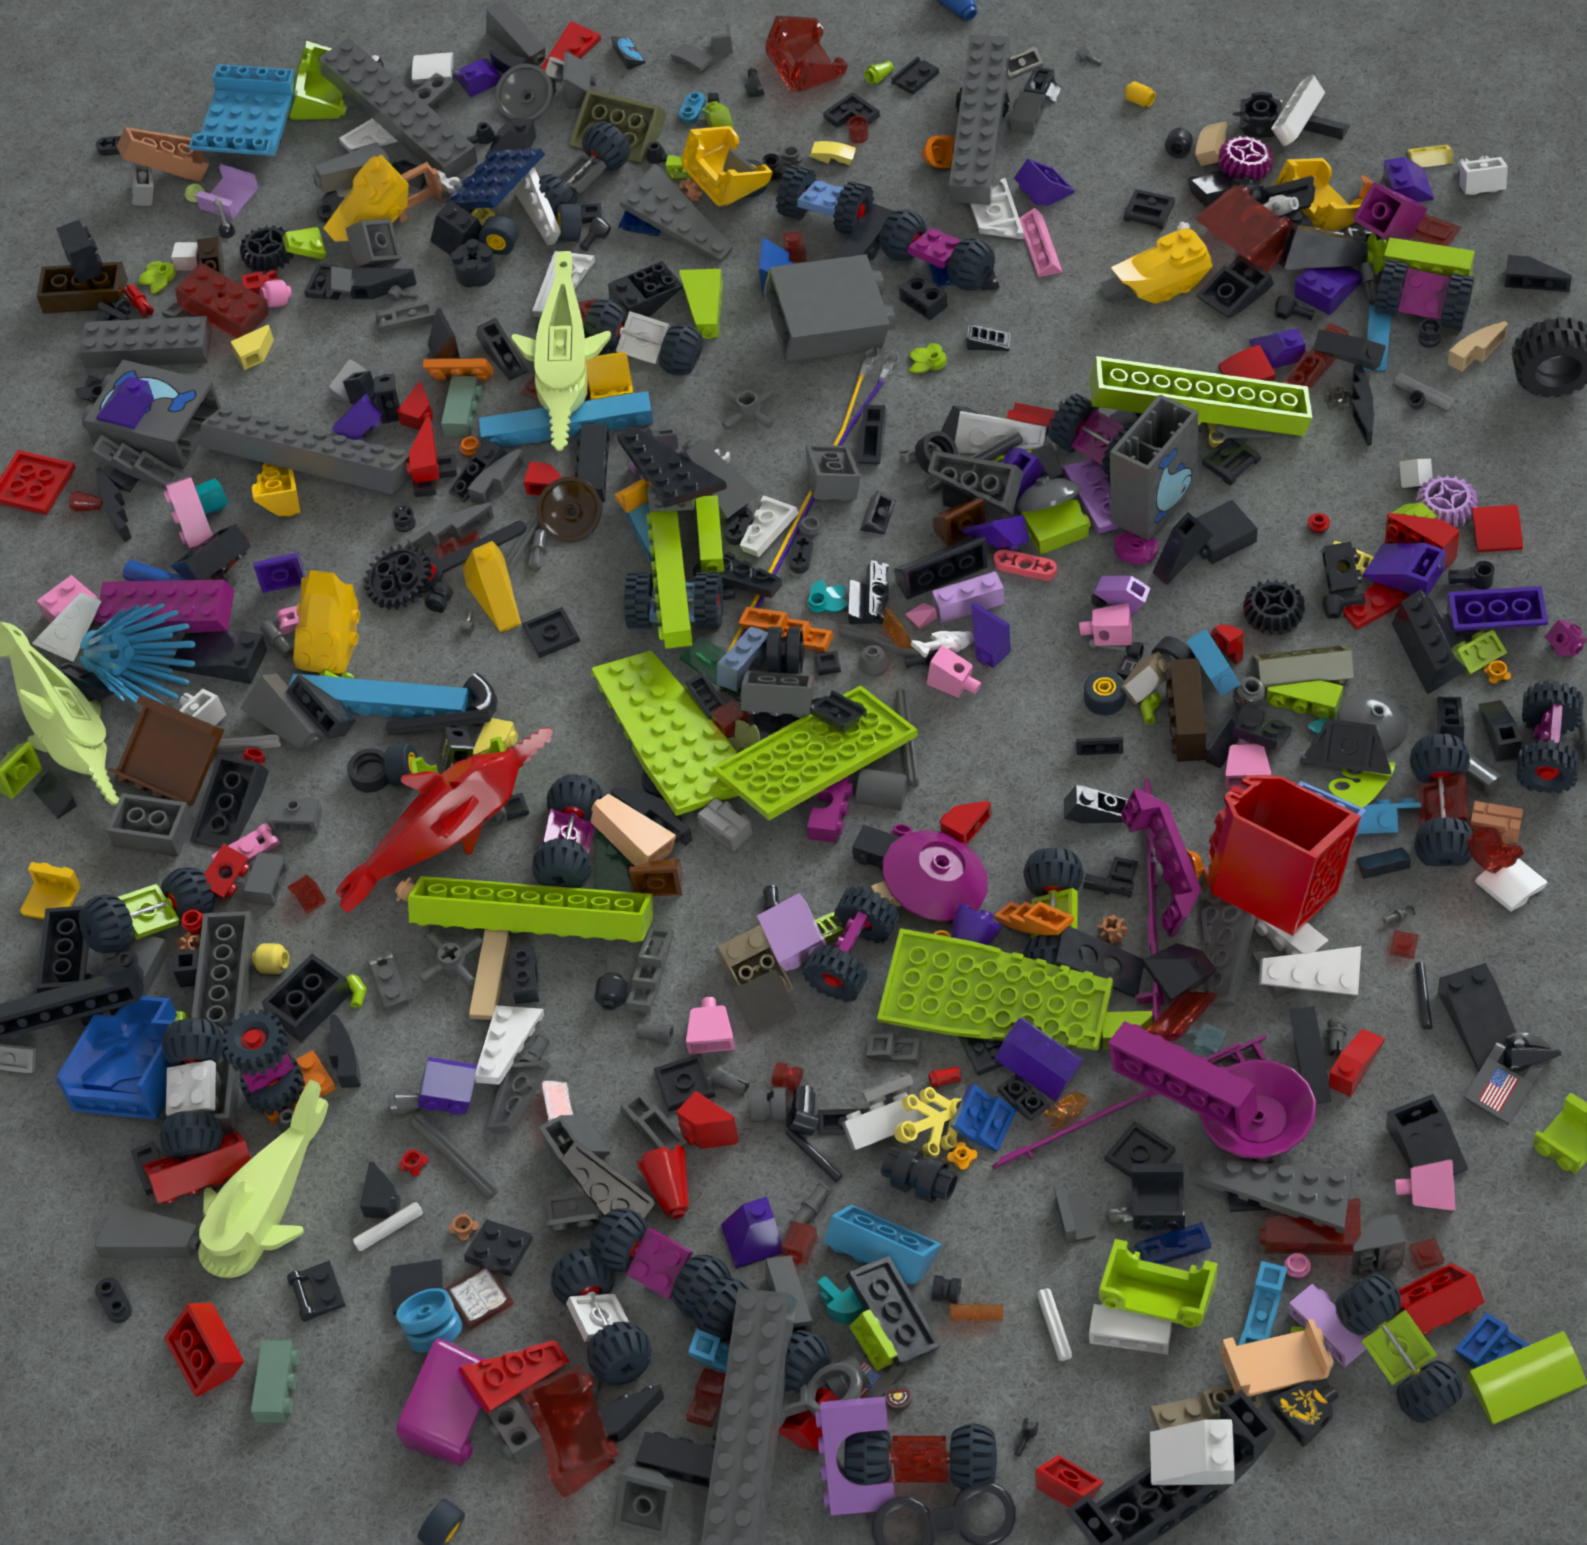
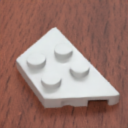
(1000, 216)

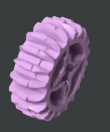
(1448, 499)

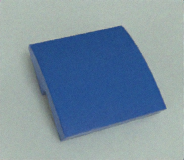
(983, 1118)
(1488, 1342)

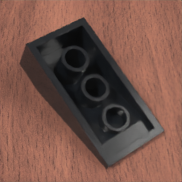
(223, 654)
(229, 800)
(1477, 1011)

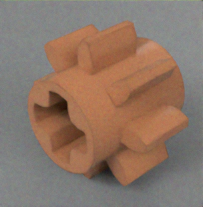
(690, 189)
(1112, 929)
(188, 942)

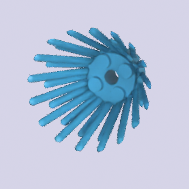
(115, 653)

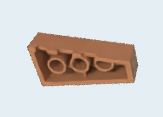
(163, 153)

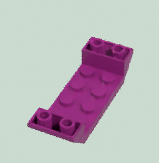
(1150, 813)

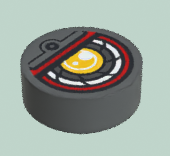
(898, 1397)

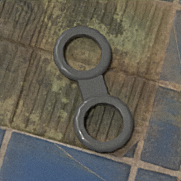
(805, 1400)

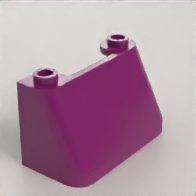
(441, 1406)

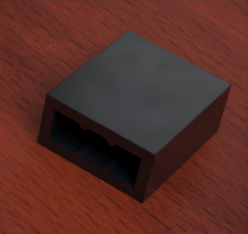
(1230, 532)

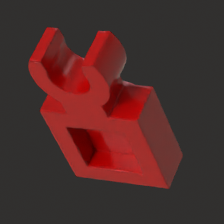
(256, 280)

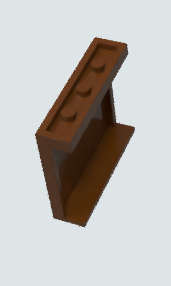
(168, 752)

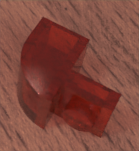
(1490, 851)

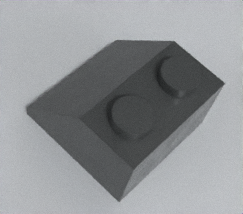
(577, 80)
(373, 242)

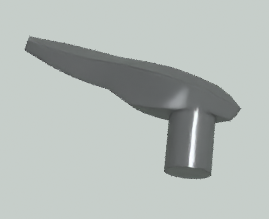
(1527, 1040)

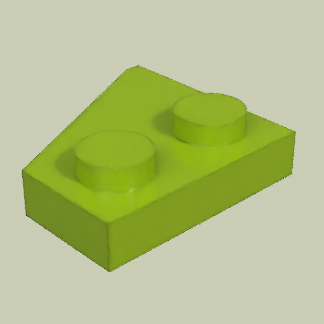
(305, 242)

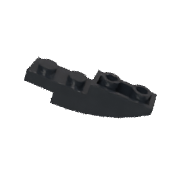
(656, 810)

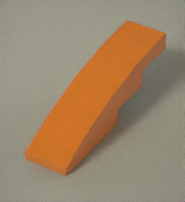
(814, 638)
(1034, 919)

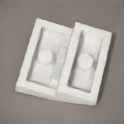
(427, 65)
(1512, 885)

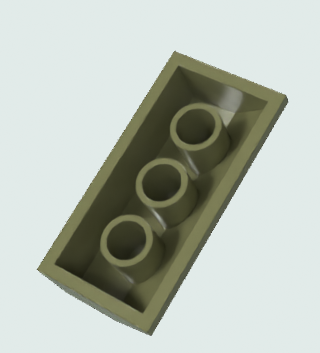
(1304, 666)

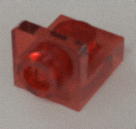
(307, 893)

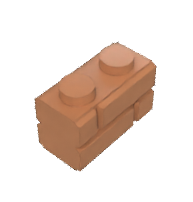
(1504, 818)

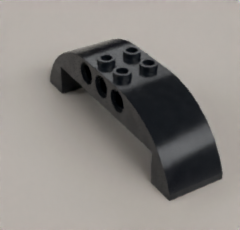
(1144, 1511)

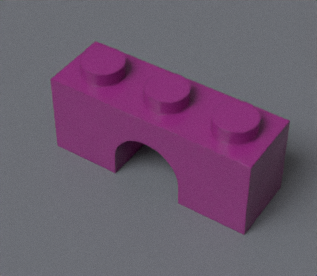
(827, 822)

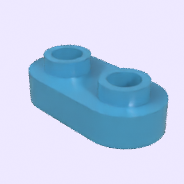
(691, 108)

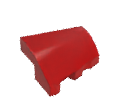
(1230, 641)

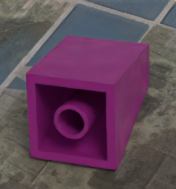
(1389, 213)

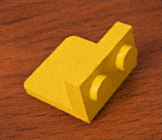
(609, 376)
(51, 889)

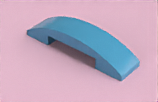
(1379, 332)
(1264, 1303)
(709, 1351)

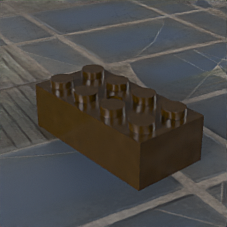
(62, 292)
(1186, 710)

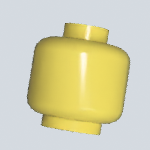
(270, 958)

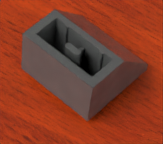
(564, 1130)
(1379, 1246)

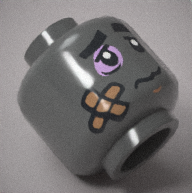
(1249, 692)

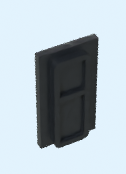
(1301, 189)
(85, 681)

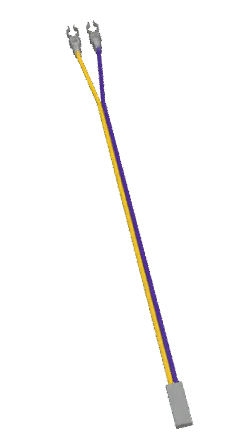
(866, 366)

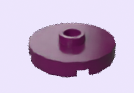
(1135, 548)

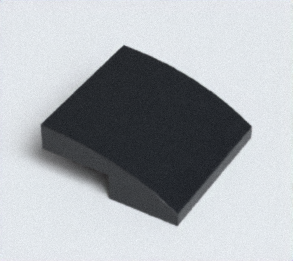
(413, 1278)

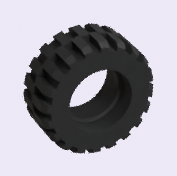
(1547, 340)

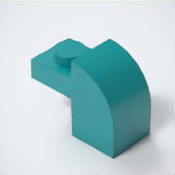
(841, 1306)

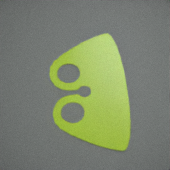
(1364, 791)

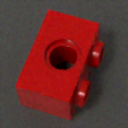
(226, 859)

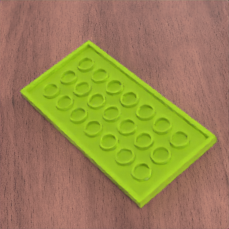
(812, 756)

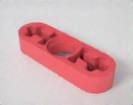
(1020, 558)

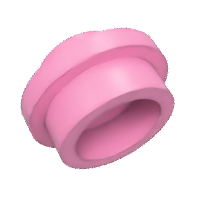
(1297, 1266)

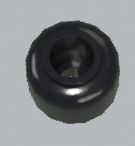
(1178, 142)
(610, 991)

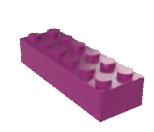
(200, 603)
(1183, 1077)

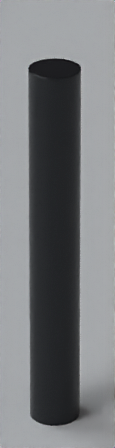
(1423, 995)
(810, 1151)

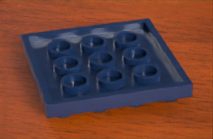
(495, 178)

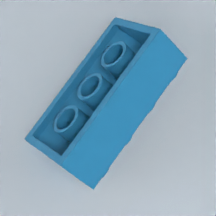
(873, 1238)

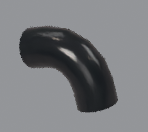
(482, 694)

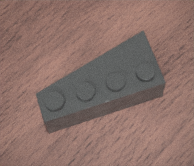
(979, 478)

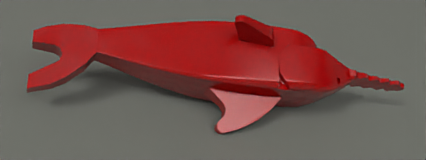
(443, 814)

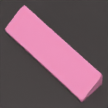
(1039, 244)

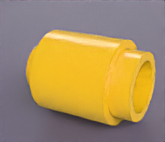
(1140, 94)

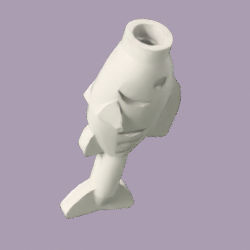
(1286, 204)
(952, 640)

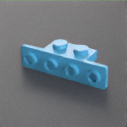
(1383, 816)

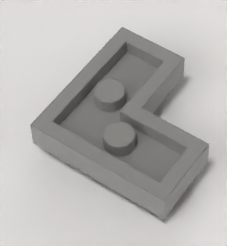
(895, 1085)

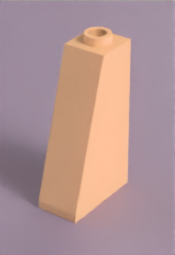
(631, 832)

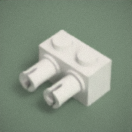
(1482, 175)
(203, 706)

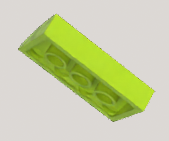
(1527, 1378)

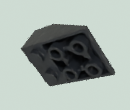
(645, 289)
(1424, 1134)

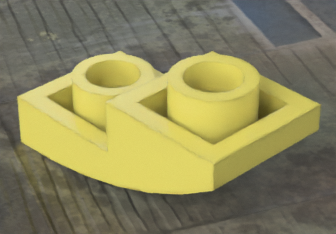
(825, 150)

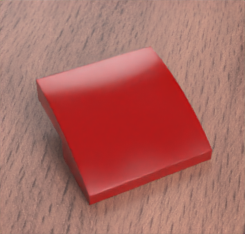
(1248, 364)
(1031, 414)
(1497, 528)

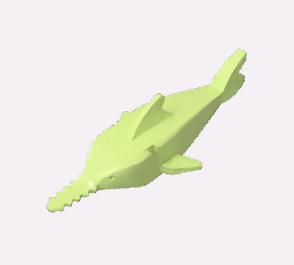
(561, 352)
(57, 711)

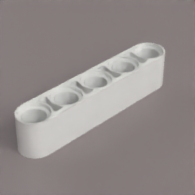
(1298, 110)

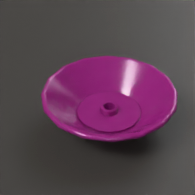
(925, 887)
(1282, 1103)

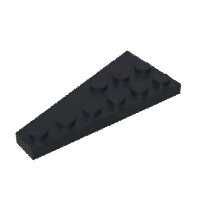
(667, 472)

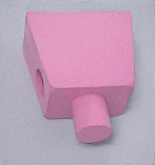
(1109, 625)
(951, 673)
(1243, 761)
(709, 1028)
(1430, 1185)

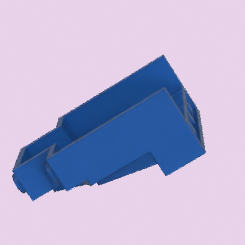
(121, 1062)

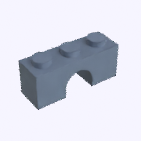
(746, 651)

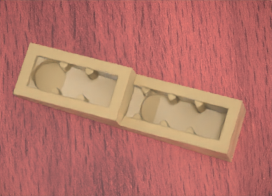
(489, 974)

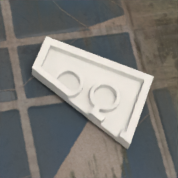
(365, 135)
(69, 627)

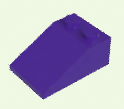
(1327, 286)

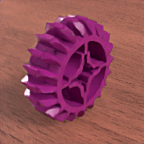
(1245, 158)

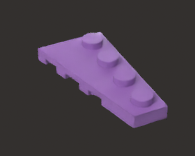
(1094, 494)

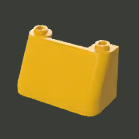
(704, 162)
(1329, 209)

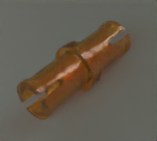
(976, 1312)

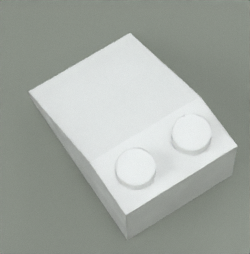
(1193, 1454)

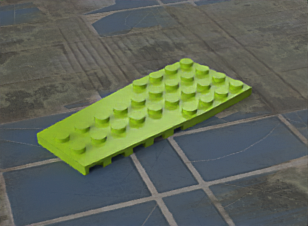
(666, 731)
(982, 992)

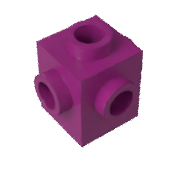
(1566, 638)

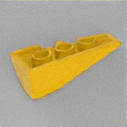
(276, 490)
(490, 584)

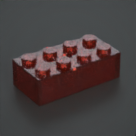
(222, 301)

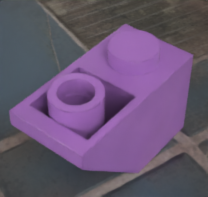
(1122, 590)

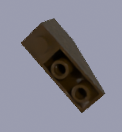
(211, 253)

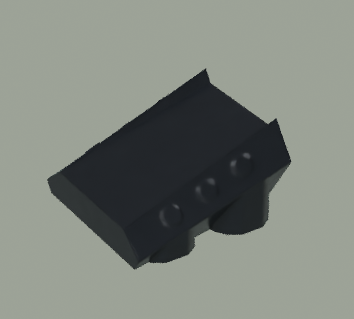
(1209, 186)

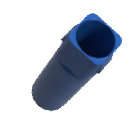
(141, 572)

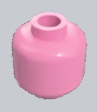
(276, 293)

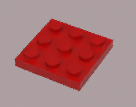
(34, 481)

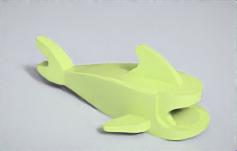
(249, 1207)

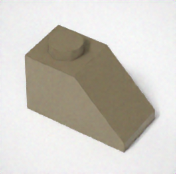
(1145, 677)

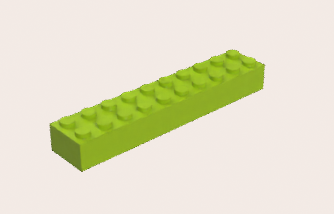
(1215, 396)
(531, 908)

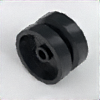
(785, 652)

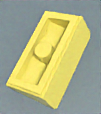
(1431, 155)

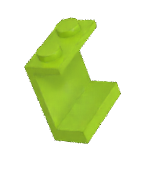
(1566, 1136)

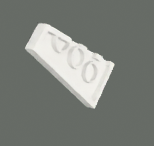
(980, 431)
(504, 1040)

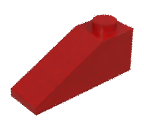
(423, 455)
(1354, 1062)

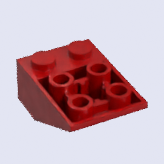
(1417, 529)

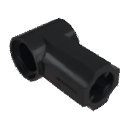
(802, 1116)

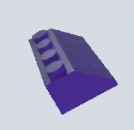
(1496, 608)

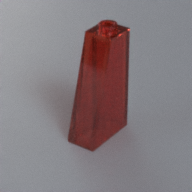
(1299, 1235)

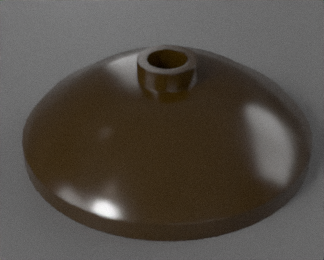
(559, 499)

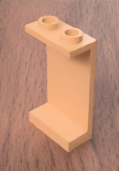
(1277, 1361)

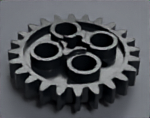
(412, 573)

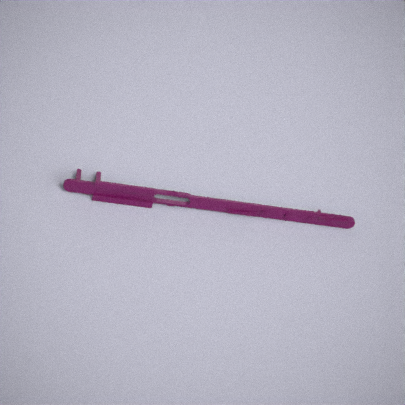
(1156, 996)
(1233, 1051)

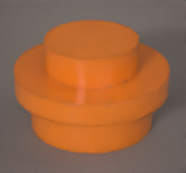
(469, 446)

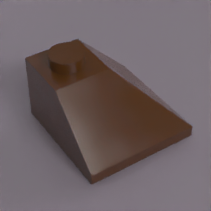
(949, 524)
(658, 877)

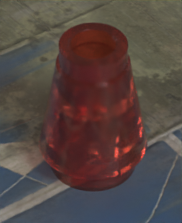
(82, 501)

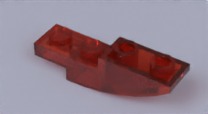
(1313, 364)

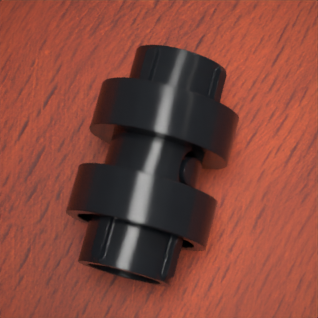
(910, 1170)

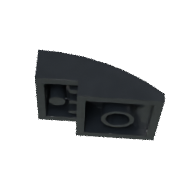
(1235, 287)

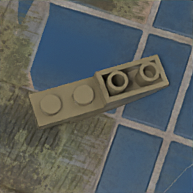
(1194, 1409)

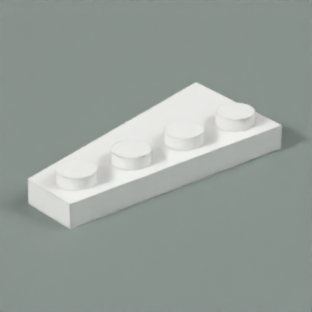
(538, 207)
(580, 266)
(1319, 971)

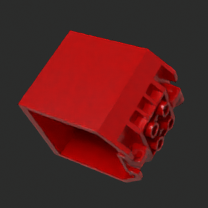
(1279, 850)

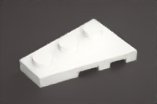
(767, 526)

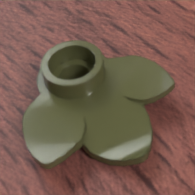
(744, 736)

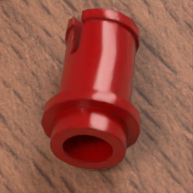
(944, 1076)

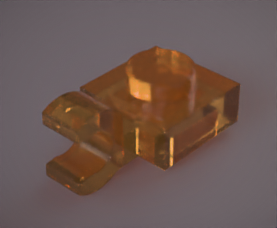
(1070, 1106)

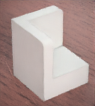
(185, 255)
(1415, 472)

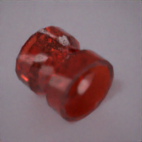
(858, 129)
(787, 1076)

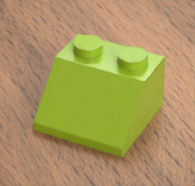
(18, 769)

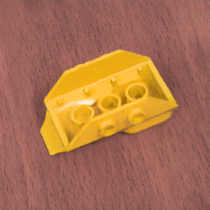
(376, 195)
(1168, 268)
(325, 623)

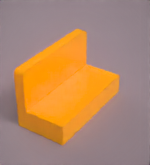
(633, 495)

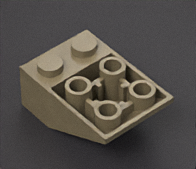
(749, 958)

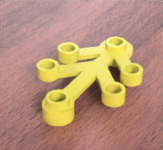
(908, 1131)

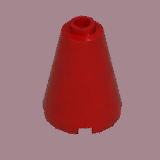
(667, 1179)

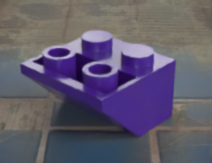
(1027, 464)

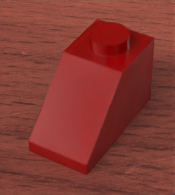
(415, 408)
(539, 477)
(965, 820)

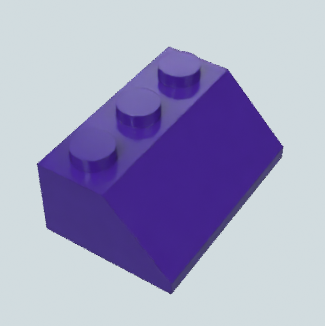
(1038, 1059)

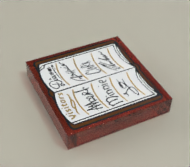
(479, 1297)

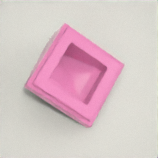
(922, 615)

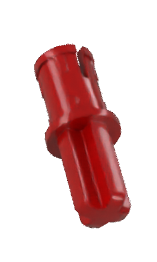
(138, 300)

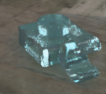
(1206, 1038)

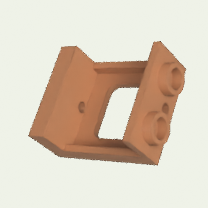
(433, 188)

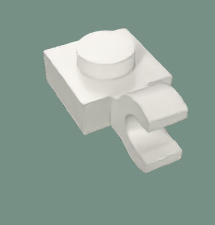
(447, 183)

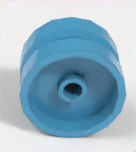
(428, 1317)

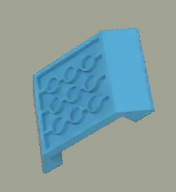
(246, 110)

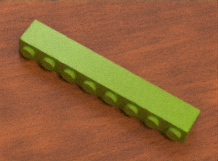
(669, 579)

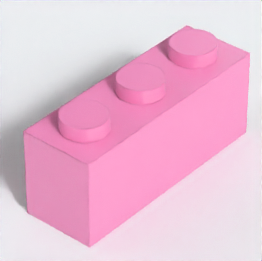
(188, 512)

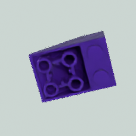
(1407, 566)

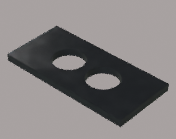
(1068, 954)

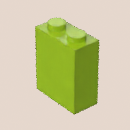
(1056, 525)

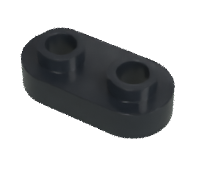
(112, 1298)

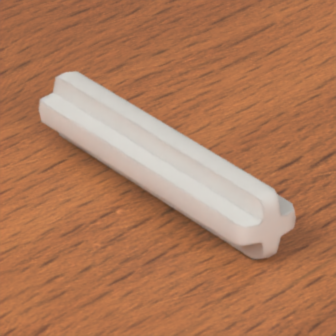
(387, 1226)
(1054, 1325)

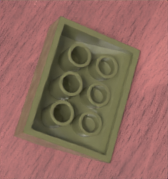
(635, 119)

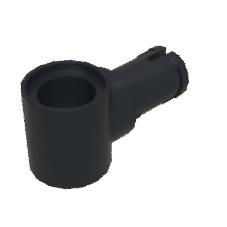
(773, 162)
(1480, 575)

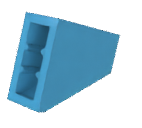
(1213, 662)

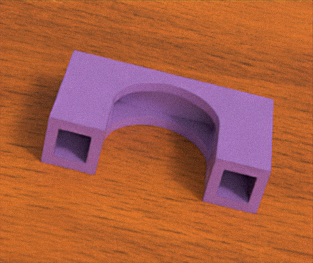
(838, 1422)

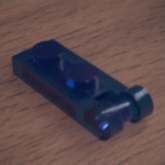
(1175, 1244)

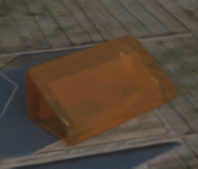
(896, 630)

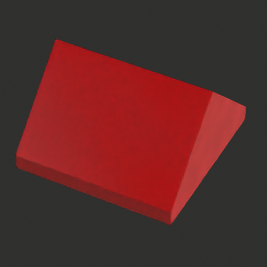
(1066, 1481)

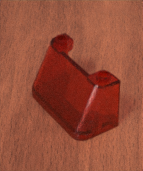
(798, 54)
(1246, 226)
(570, 1429)

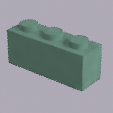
(461, 406)
(275, 1381)

